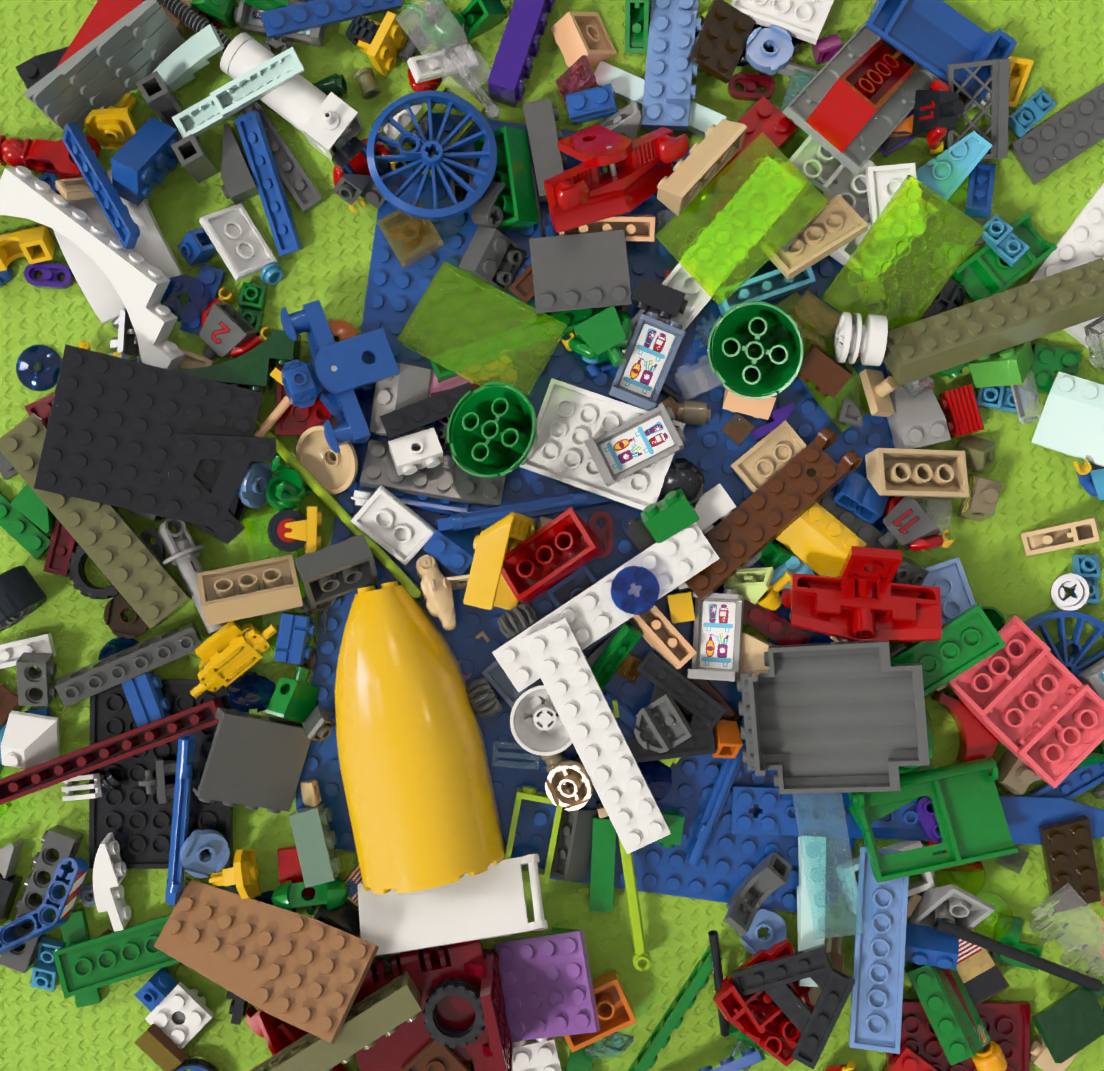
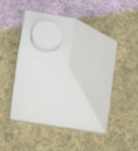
(30, 740)

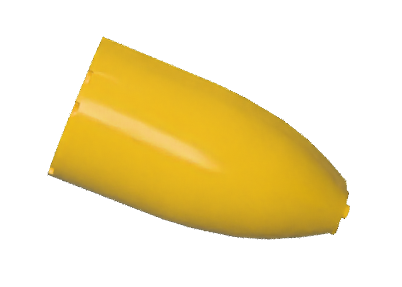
(410, 749)

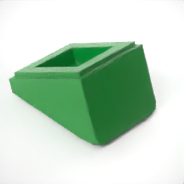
(774, 555)

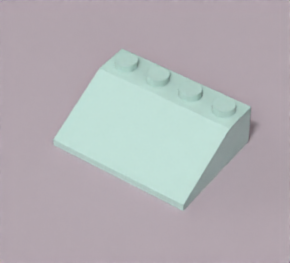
(1073, 419)

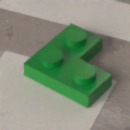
(1050, 360)
(1013, 939)

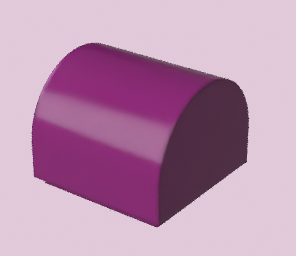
(826, 48)

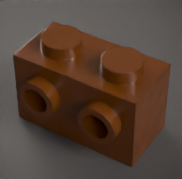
(824, 371)

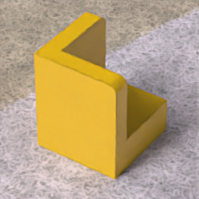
(680, 607)

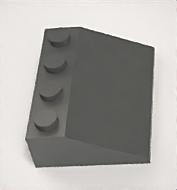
(580, 271)

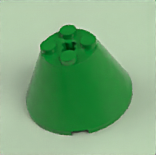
(756, 350)
(492, 430)

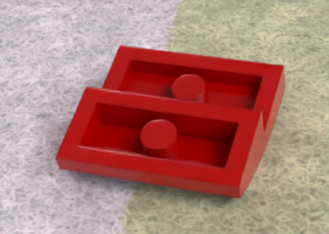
(290, 868)

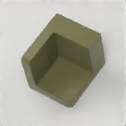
(978, 452)

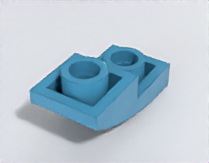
(1031, 112)
(1002, 240)
(997, 398)
(1088, 568)
(44, 971)

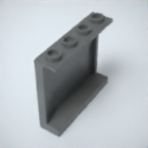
(254, 761)

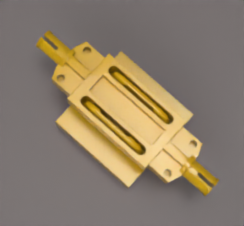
(229, 655)

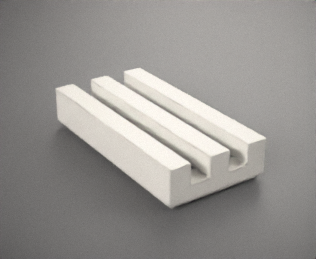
(69, 788)

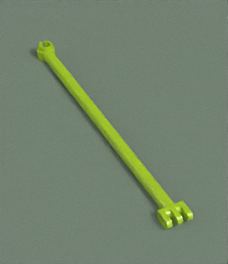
(410, 586)
(633, 897)

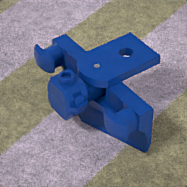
(334, 372)

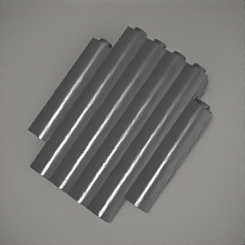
(833, 717)

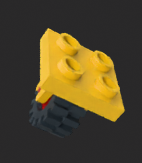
(378, 40)

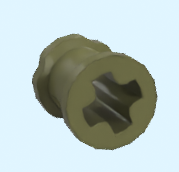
(367, 83)

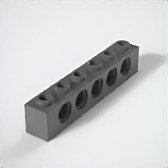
(128, 663)
(67, 844)

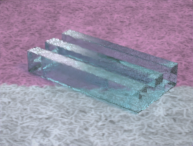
(511, 764)

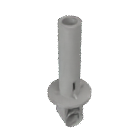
(184, 555)

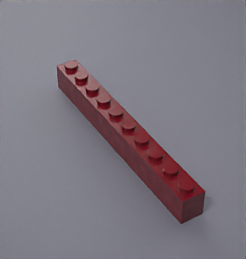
(109, 751)

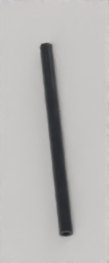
(1017, 954)

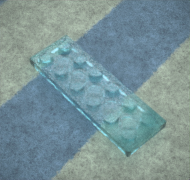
(828, 865)

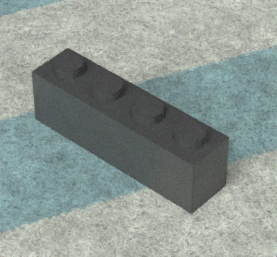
(543, 144)

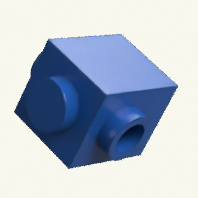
(196, 247)
(156, 989)

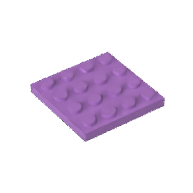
(547, 986)

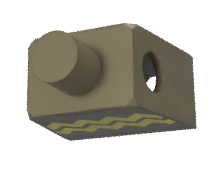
(981, 499)

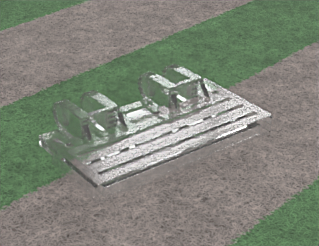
(1080, 930)

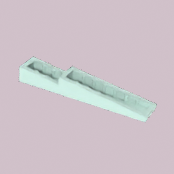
(631, 88)
(238, 93)
(805, 928)

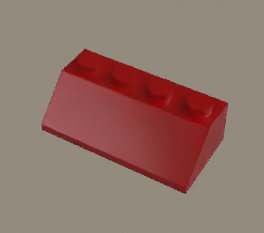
(549, 556)

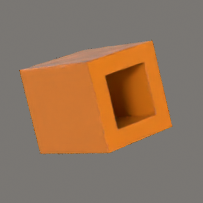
(726, 739)

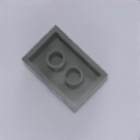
(337, 569)

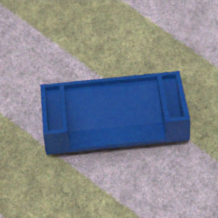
(939, 36)

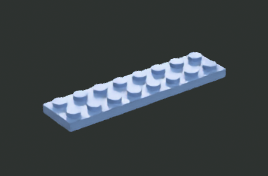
(879, 961)

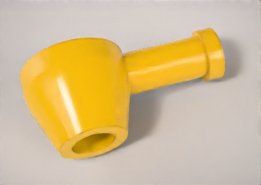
(771, 598)

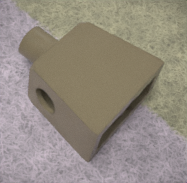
(1013, 774)

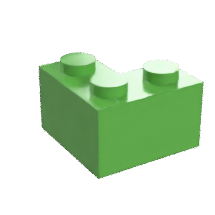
(1003, 367)

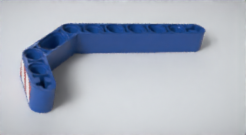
(64, 876)

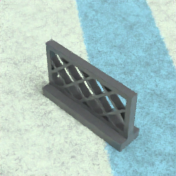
(998, 104)

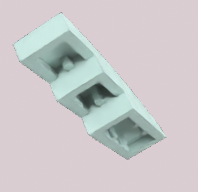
(190, 57)

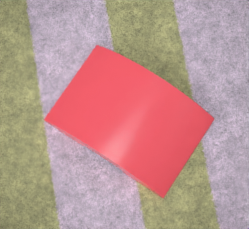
(1033, 704)

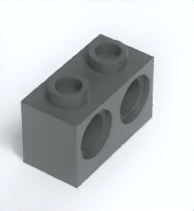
(29, 678)

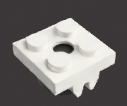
(181, 1014)

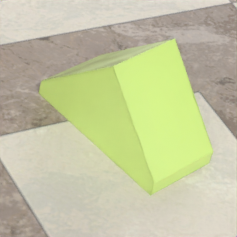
(750, 582)

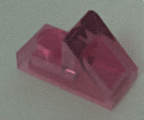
(577, 78)

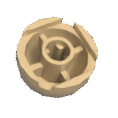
(569, 785)

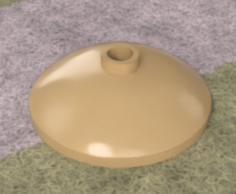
(316, 456)

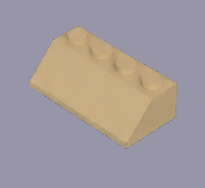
(701, 165)
(918, 472)
(249, 590)

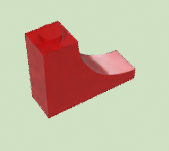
(974, 737)

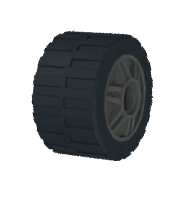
(18, 596)

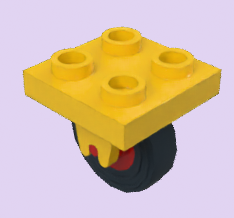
(292, 530)

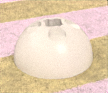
(542, 733)

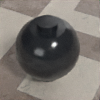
(684, 476)

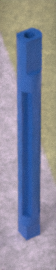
(529, 508)
(714, 805)
(180, 816)

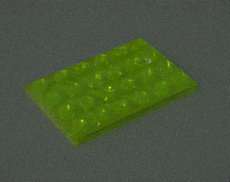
(741, 219)
(904, 257)
(481, 331)

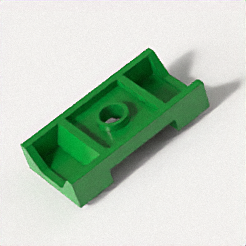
(986, 276)

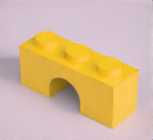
(32, 243)

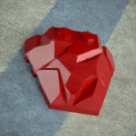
(758, 1014)

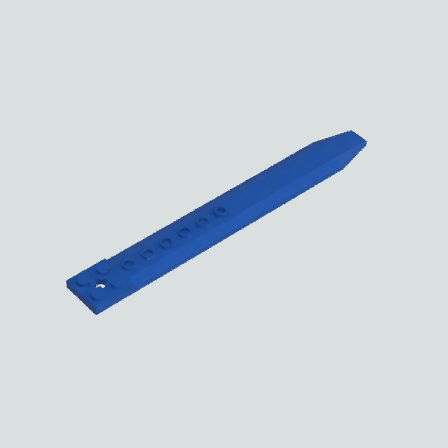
(1021, 813)

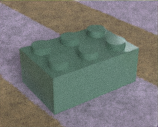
(315, 844)

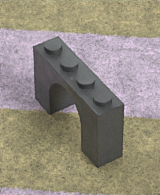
(166, 105)

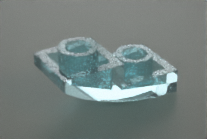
(609, 1046)

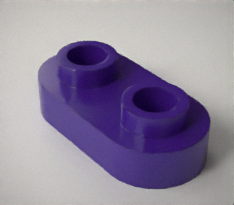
(50, 275)
(927, 820)

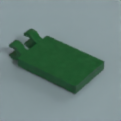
(1071, 1022)

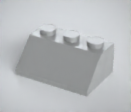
(397, 392)

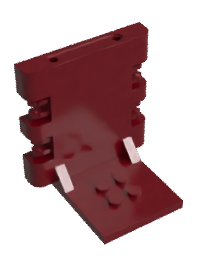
(468, 961)

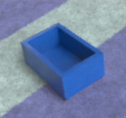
(144, 161)

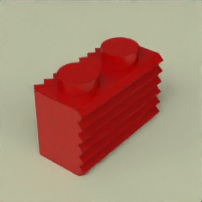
(961, 411)

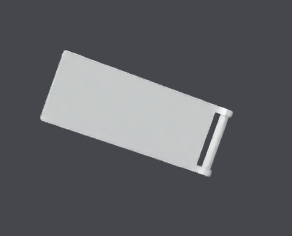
(453, 913)

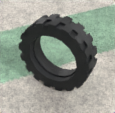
(80, 580)
(439, 1030)

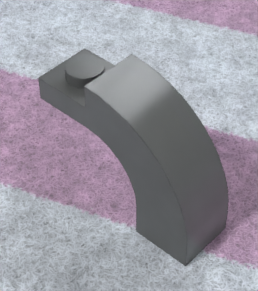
(753, 891)

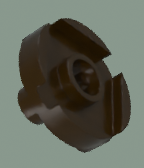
(118, 623)

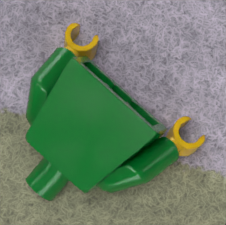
(602, 336)

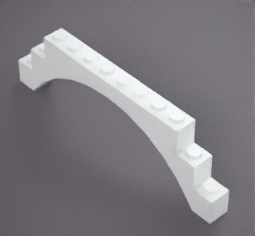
(132, 277)

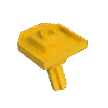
(112, 125)
(243, 874)

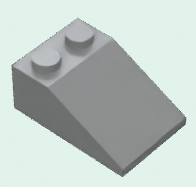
(917, 420)
(951, 905)

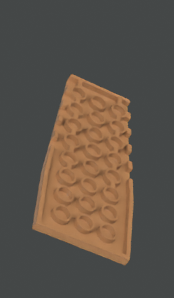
(269, 956)

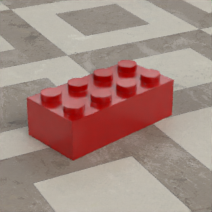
(767, 119)

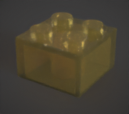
(410, 237)

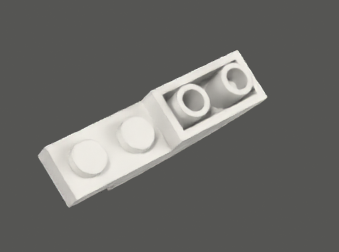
(107, 876)

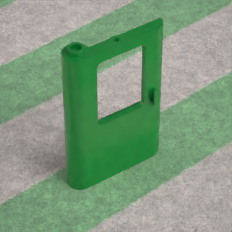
(965, 811)

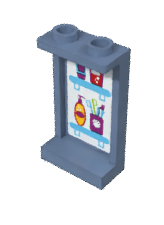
(647, 361)

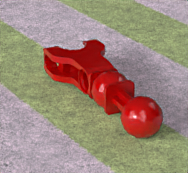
(42, 155)

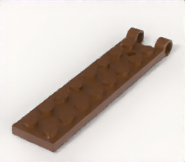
(771, 510)

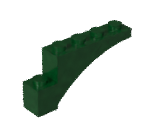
(254, 366)

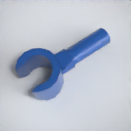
(593, 369)

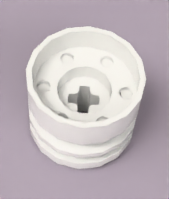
(866, 339)

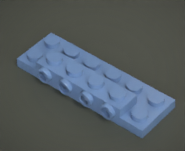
(668, 72)

